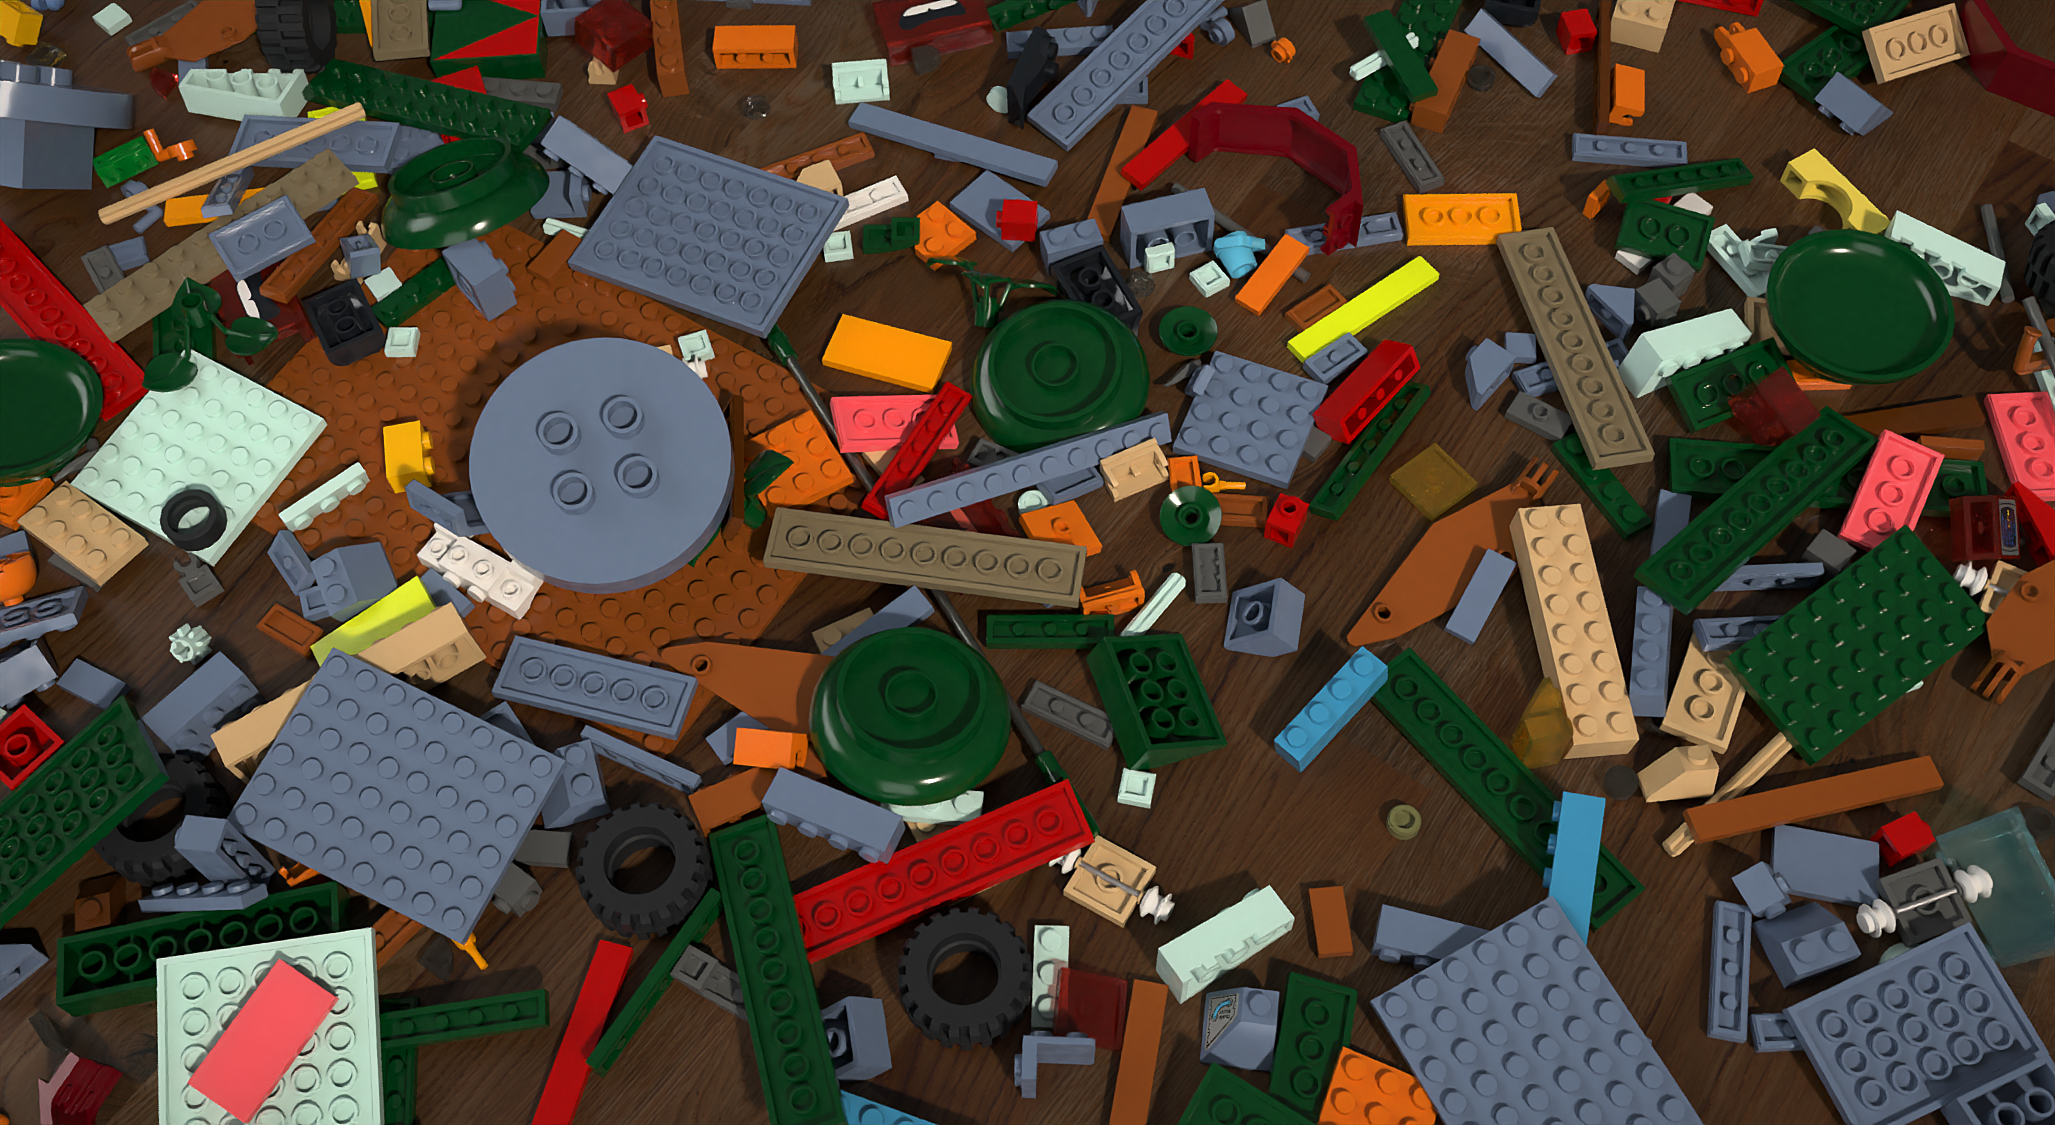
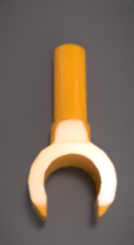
(1217, 485)
(471, 949)

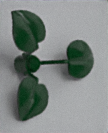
(194, 307)
(987, 307)
(758, 475)

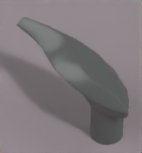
(1184, 372)
(80, 462)

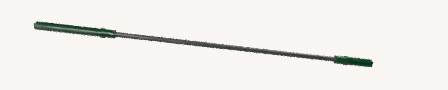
(1044, 759)

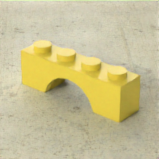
(1816, 178)

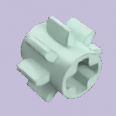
(190, 644)

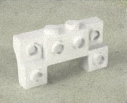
(480, 572)

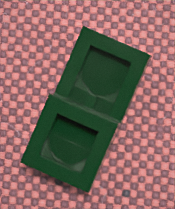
(901, 234)

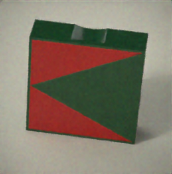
(496, 35)

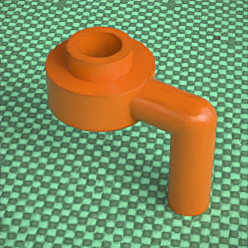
(181, 150)

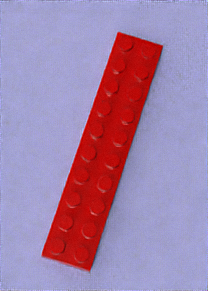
(53, 315)
(942, 870)

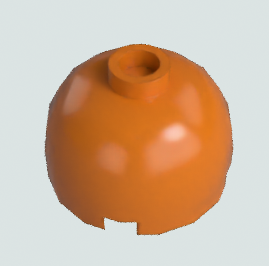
(17, 577)

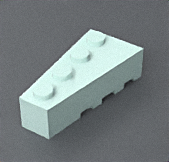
(244, 93)

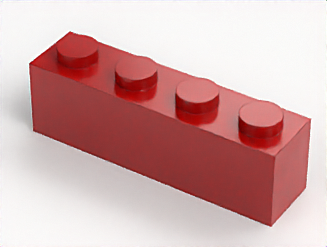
(1367, 390)

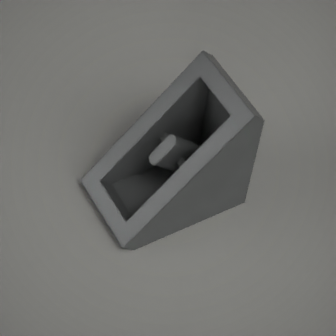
(1254, 22)

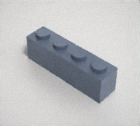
(1650, 654)
(833, 815)
(221, 851)
(1419, 937)

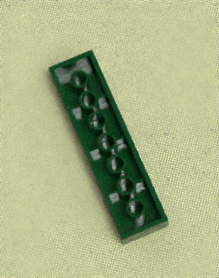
(120, 962)

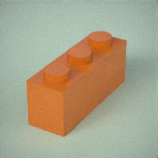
(755, 46)

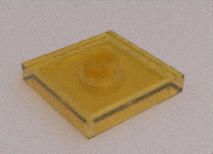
(1433, 481)

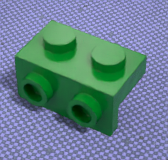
(124, 162)

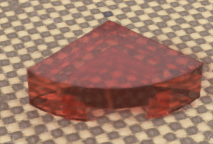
(163, 82)

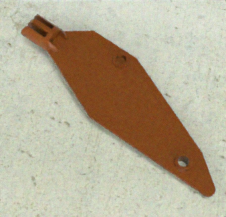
(200, 33)
(1447, 558)
(2021, 631)
(759, 681)

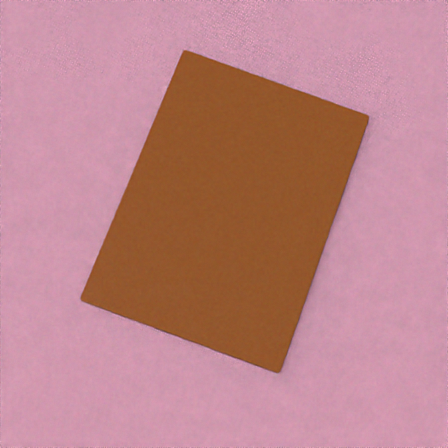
(447, 386)

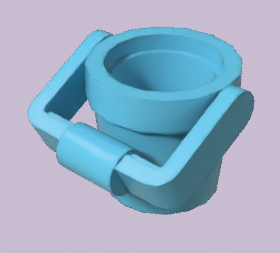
(1237, 252)

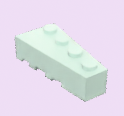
(1963, 268)
(1679, 348)
(1222, 942)

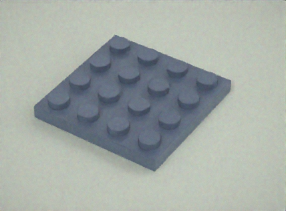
(1251, 420)

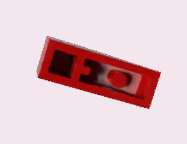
(2037, 521)

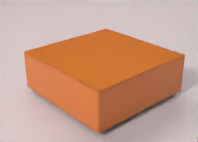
(1597, 200)

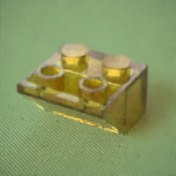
(1542, 729)

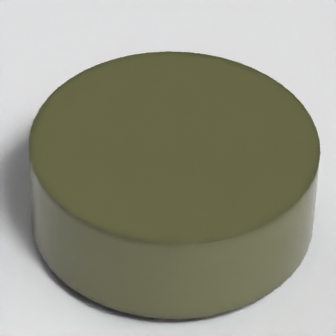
(1403, 822)

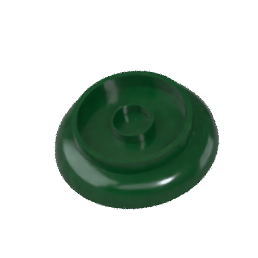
(460, 193)
(1858, 307)
(1057, 375)
(46, 409)
(910, 716)

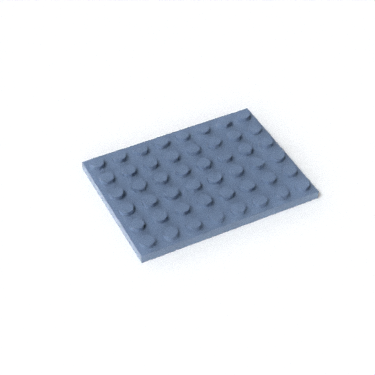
(709, 235)
(397, 795)
(1529, 1034)

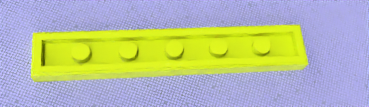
(1365, 308)

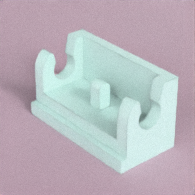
(861, 81)

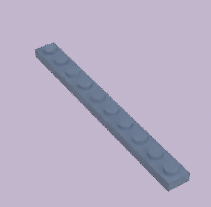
(1023, 470)

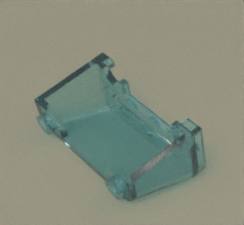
(2021, 906)

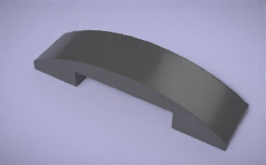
(711, 980)

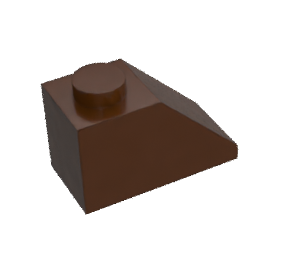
(101, 904)

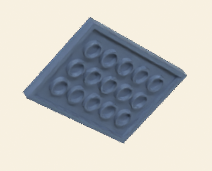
(1915, 1031)

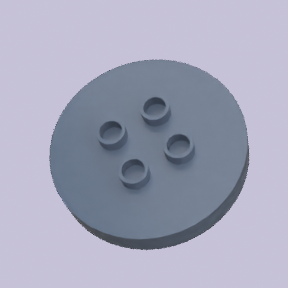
(51, 126)
(602, 465)

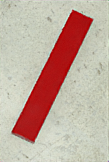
(1175, 140)
(918, 448)
(583, 1034)

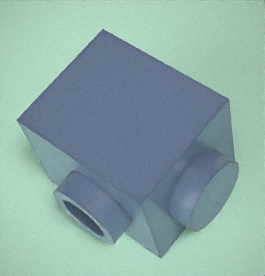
(1763, 890)

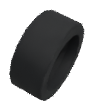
(182, 504)

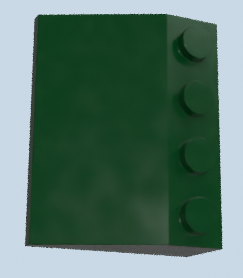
(1154, 699)

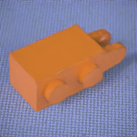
(1748, 57)

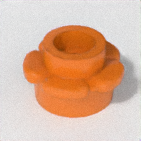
(1282, 50)

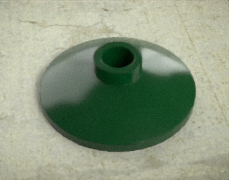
(1188, 322)
(1189, 501)

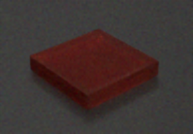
(1090, 1006)

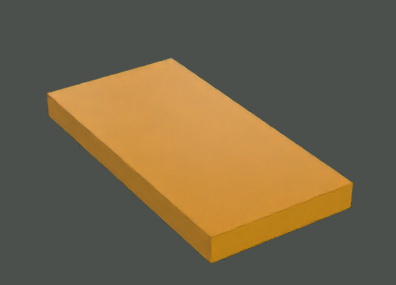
(1459, 218)
(887, 353)

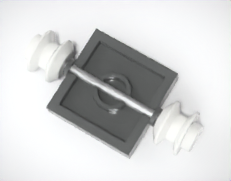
(1923, 901)

